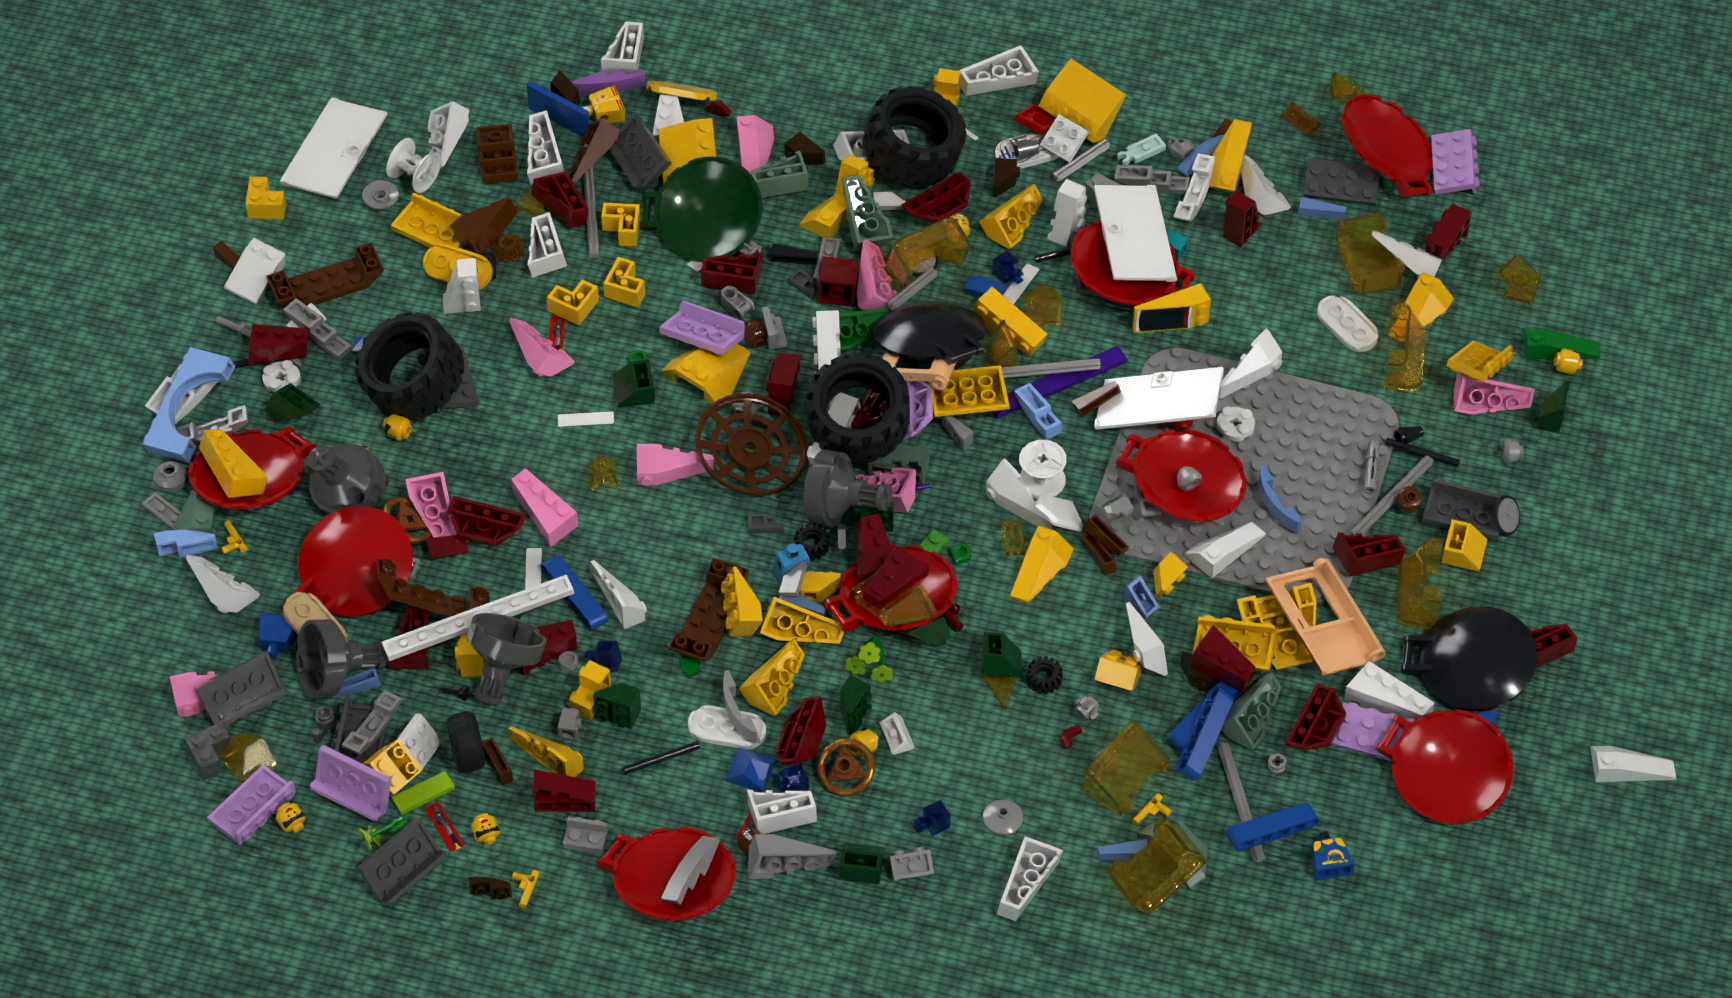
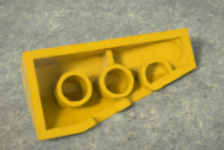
(1230, 157)
(826, 217)
(1010, 219)
(1428, 299)
(1044, 558)
(788, 622)
(772, 681)
(552, 755)

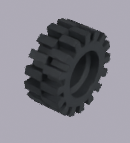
(813, 533)
(1044, 684)

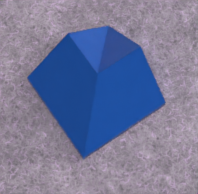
(751, 770)

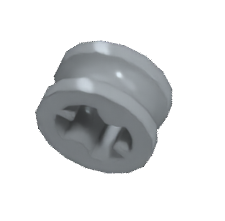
(1271, 763)

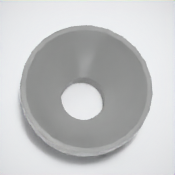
(173, 481)

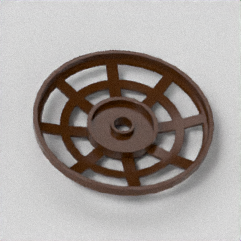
(754, 437)

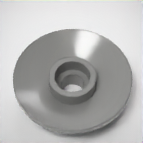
(380, 194)
(1000, 823)

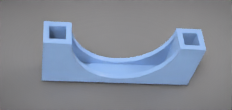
(196, 369)

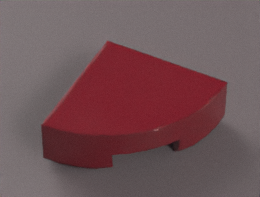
(718, 108)

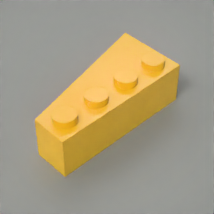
(995, 307)
(231, 466)

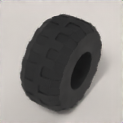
(466, 742)

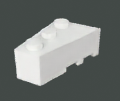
(1070, 212)
(463, 288)

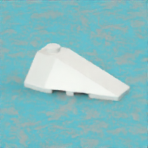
(1257, 364)

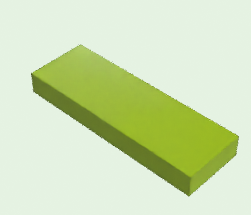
(423, 793)

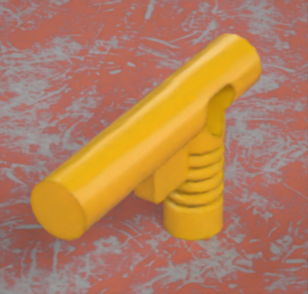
(233, 540)
(1152, 808)
(526, 885)

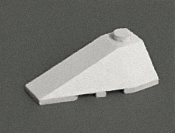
(446, 128)
(852, 144)
(1261, 189)
(1416, 260)
(1010, 494)
(1221, 550)
(221, 587)
(621, 599)
(1147, 646)
(1619, 764)

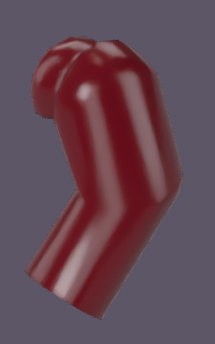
(952, 617)
(1067, 735)

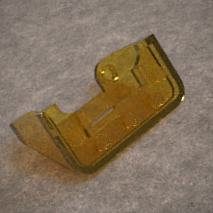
(1405, 365)
(1419, 602)
(907, 608)
(1124, 768)

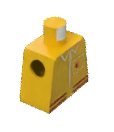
(606, 105)

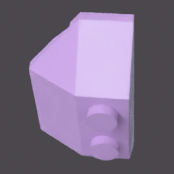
(920, 407)

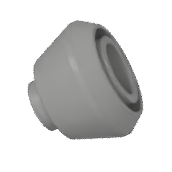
(1511, 451)
(1188, 478)

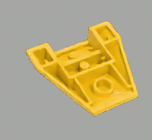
(708, 371)
(1288, 647)

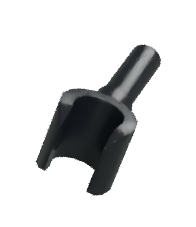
(463, 693)

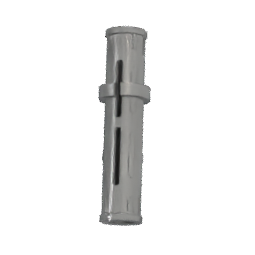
(1372, 461)

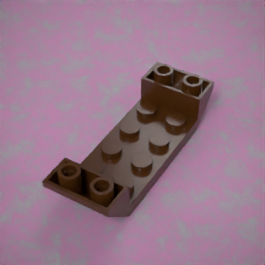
(329, 281)
(426, 599)
(707, 619)

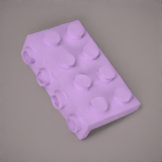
(1455, 162)
(704, 328)
(1365, 729)
(351, 784)
(251, 804)

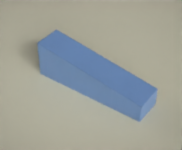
(1317, 208)
(805, 603)
(359, 682)
(1121, 851)

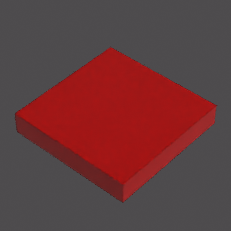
(1035, 119)

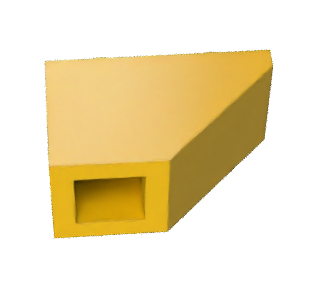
(1168, 572)
(820, 585)

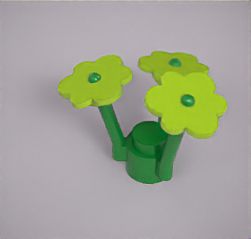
(870, 653)
(397, 825)

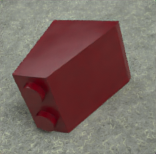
(837, 281)

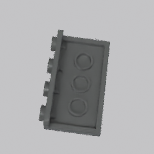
(639, 154)
(1341, 181)
(466, 393)
(1462, 504)
(241, 690)
(351, 719)
(401, 862)

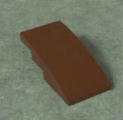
(497, 153)

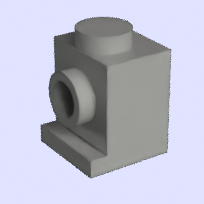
(569, 724)

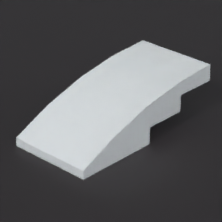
(188, 402)

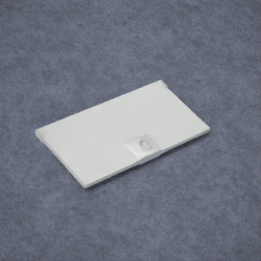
(333, 148)
(1135, 233)
(1162, 398)

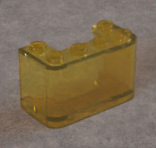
(938, 239)
(1364, 257)
(1158, 868)

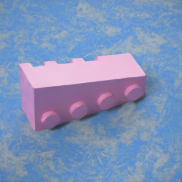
(546, 509)

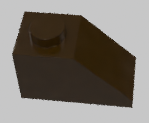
(565, 88)
(811, 152)
(1005, 175)
(1195, 676)

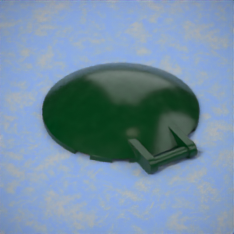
(705, 209)

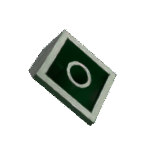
(290, 403)
(1552, 410)
(933, 633)

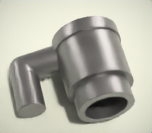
(1024, 148)
(324, 722)

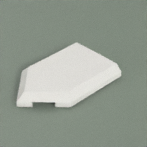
(1060, 512)

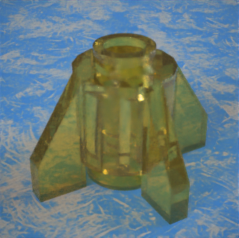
(602, 471)

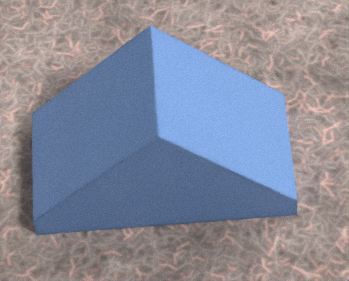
(1140, 597)

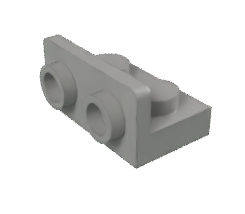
(774, 328)
(585, 835)
(911, 864)

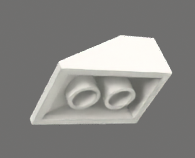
(250, 272)

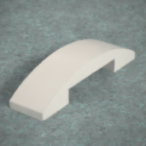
(1197, 188)

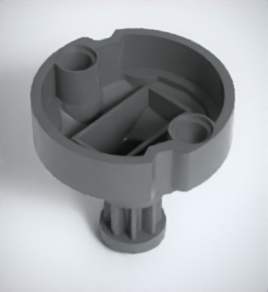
(345, 477)
(833, 489)
(503, 645)
(327, 657)

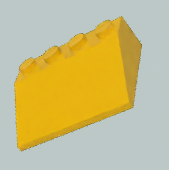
(1083, 100)
(687, 142)
(971, 392)

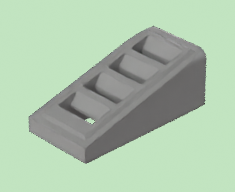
(959, 432)

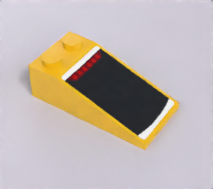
(1174, 311)

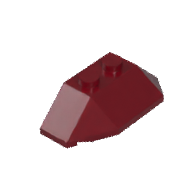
(940, 200)
(484, 521)
(1318, 720)
(802, 732)

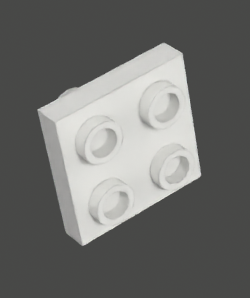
(1064, 138)
(420, 739)

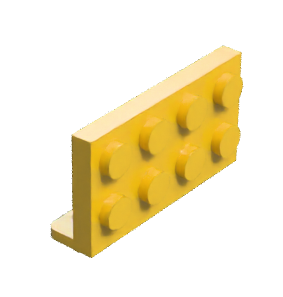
(426, 222)
(1480, 360)
(1252, 639)

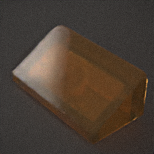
(1300, 119)

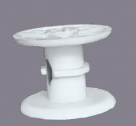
(404, 160)
(1043, 468)

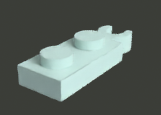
(1142, 150)

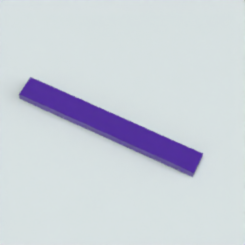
(1058, 382)

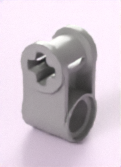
(736, 302)

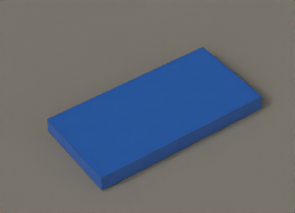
(558, 109)

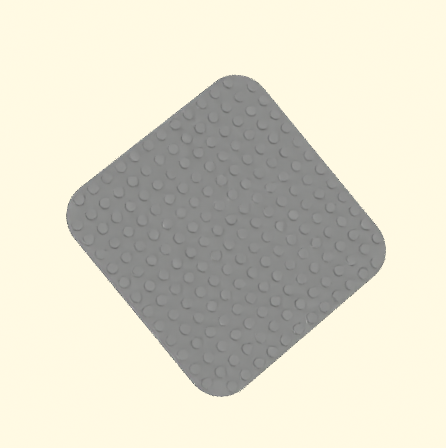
(1312, 446)

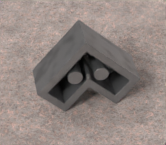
(206, 747)

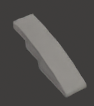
(1144, 175)
(318, 330)
(687, 873)

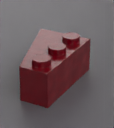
(1448, 231)
(276, 343)
(1366, 553)
(413, 619)
(559, 637)
(1553, 642)
(563, 793)

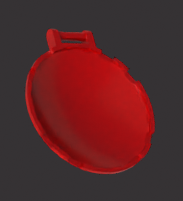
(1389, 142)
(1093, 268)
(272, 453)
(1165, 454)
(342, 555)
(939, 585)
(1449, 765)
(650, 861)

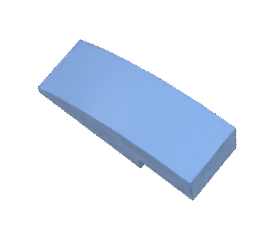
(1038, 411)
(184, 542)

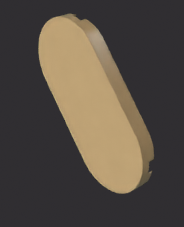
(304, 607)

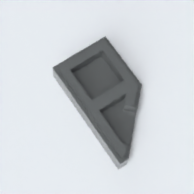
(803, 282)
(763, 524)

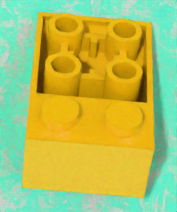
(741, 605)

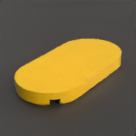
(681, 90)
(442, 258)

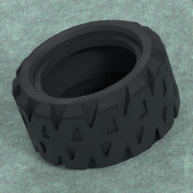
(923, 110)
(393, 341)
(849, 373)

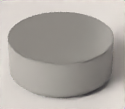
(568, 660)

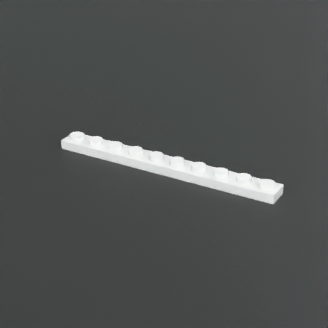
(460, 623)

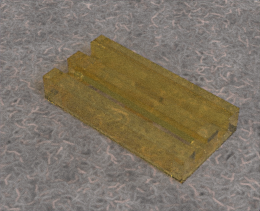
(1013, 550)

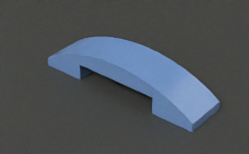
(1206, 148)
(1286, 517)

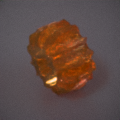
(508, 247)

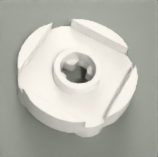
(278, 369)
(1235, 414)

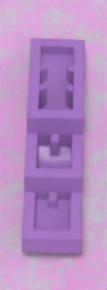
(600, 81)

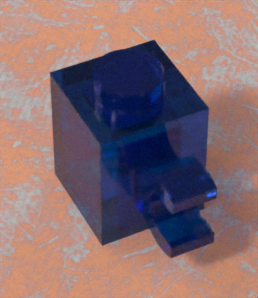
(1007, 268)
(606, 654)
(793, 779)
(934, 818)

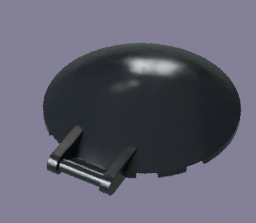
(931, 331)
(1474, 658)

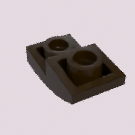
(498, 888)

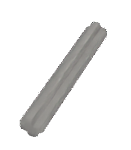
(1081, 160)
(912, 288)

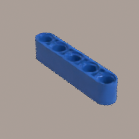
(581, 601)
(1204, 733)
(1180, 734)
(1272, 826)

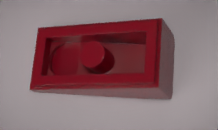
(446, 546)

